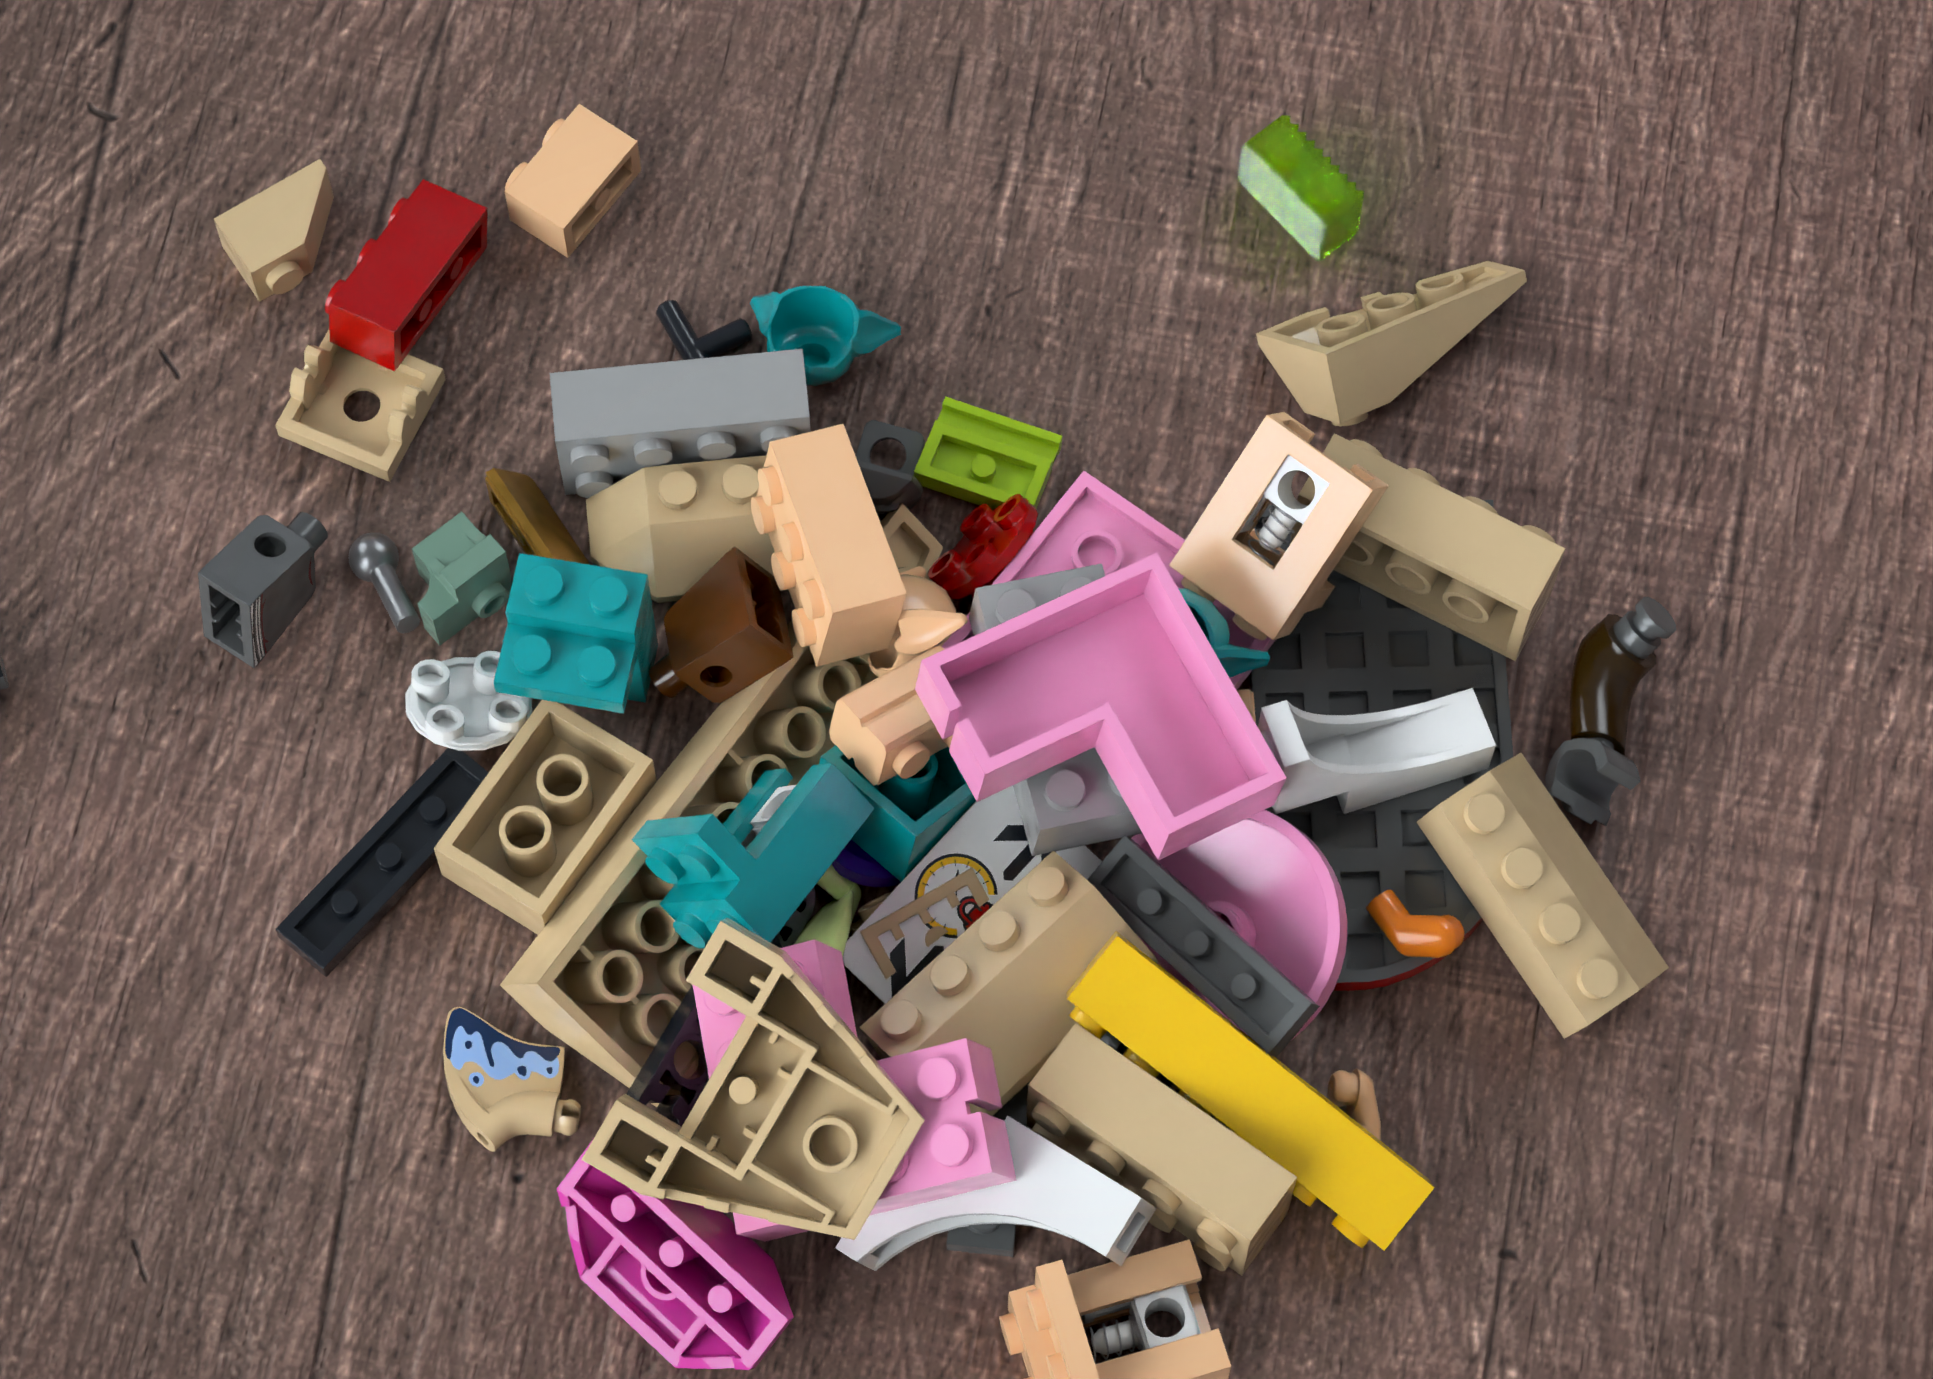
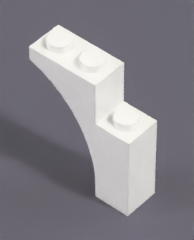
(1375, 753)
(1049, 1193)

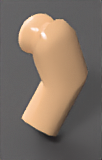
(1359, 1096)

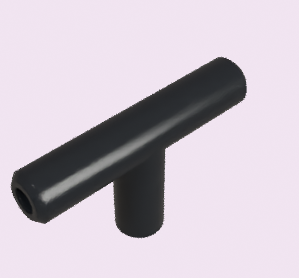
(707, 346)

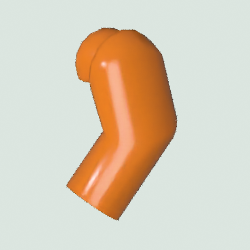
(1415, 934)

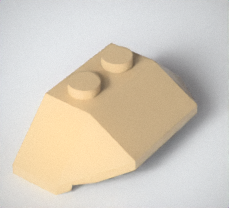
(678, 522)

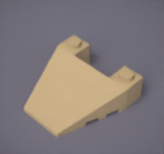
(790, 1120)

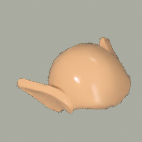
(924, 622)

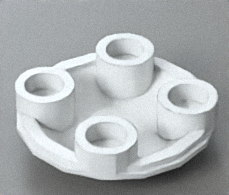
(458, 704)

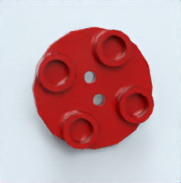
(986, 548)

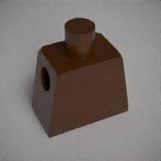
(724, 632)

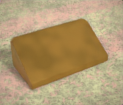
(530, 516)

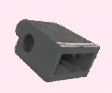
(259, 584)

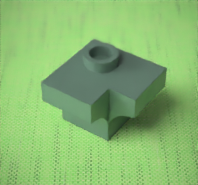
(464, 576)

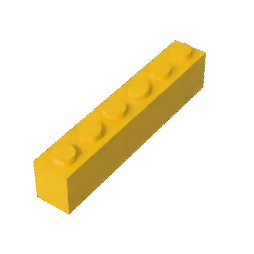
(1248, 1091)

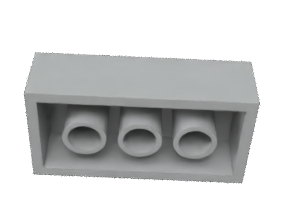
(673, 414)
(1076, 798)

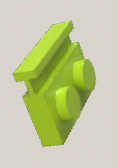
(986, 456)

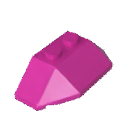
(674, 1272)

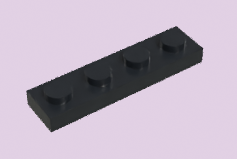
(381, 864)

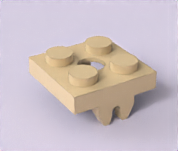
(317, 401)

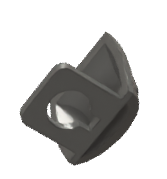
(888, 486)

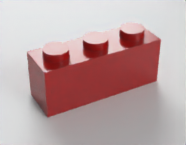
(406, 274)

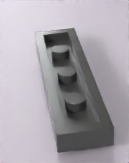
(1202, 947)

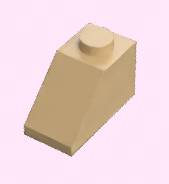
(278, 231)

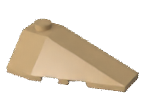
(1371, 355)

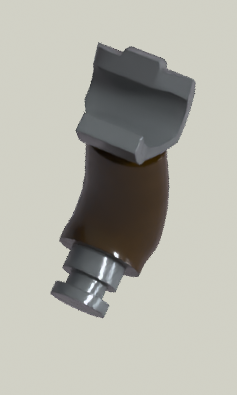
(1602, 687)

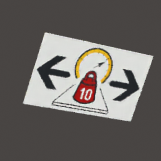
(986, 839)

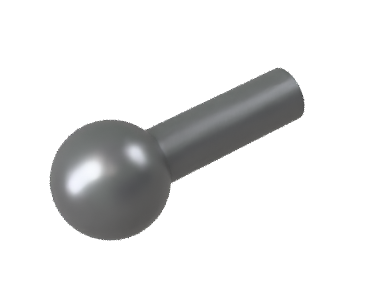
(374, 560)

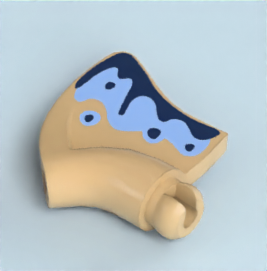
(504, 1083)

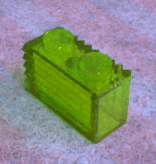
(1301, 187)

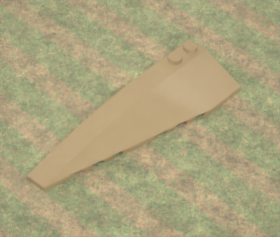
(609, 957)

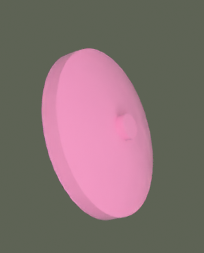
(1274, 894)

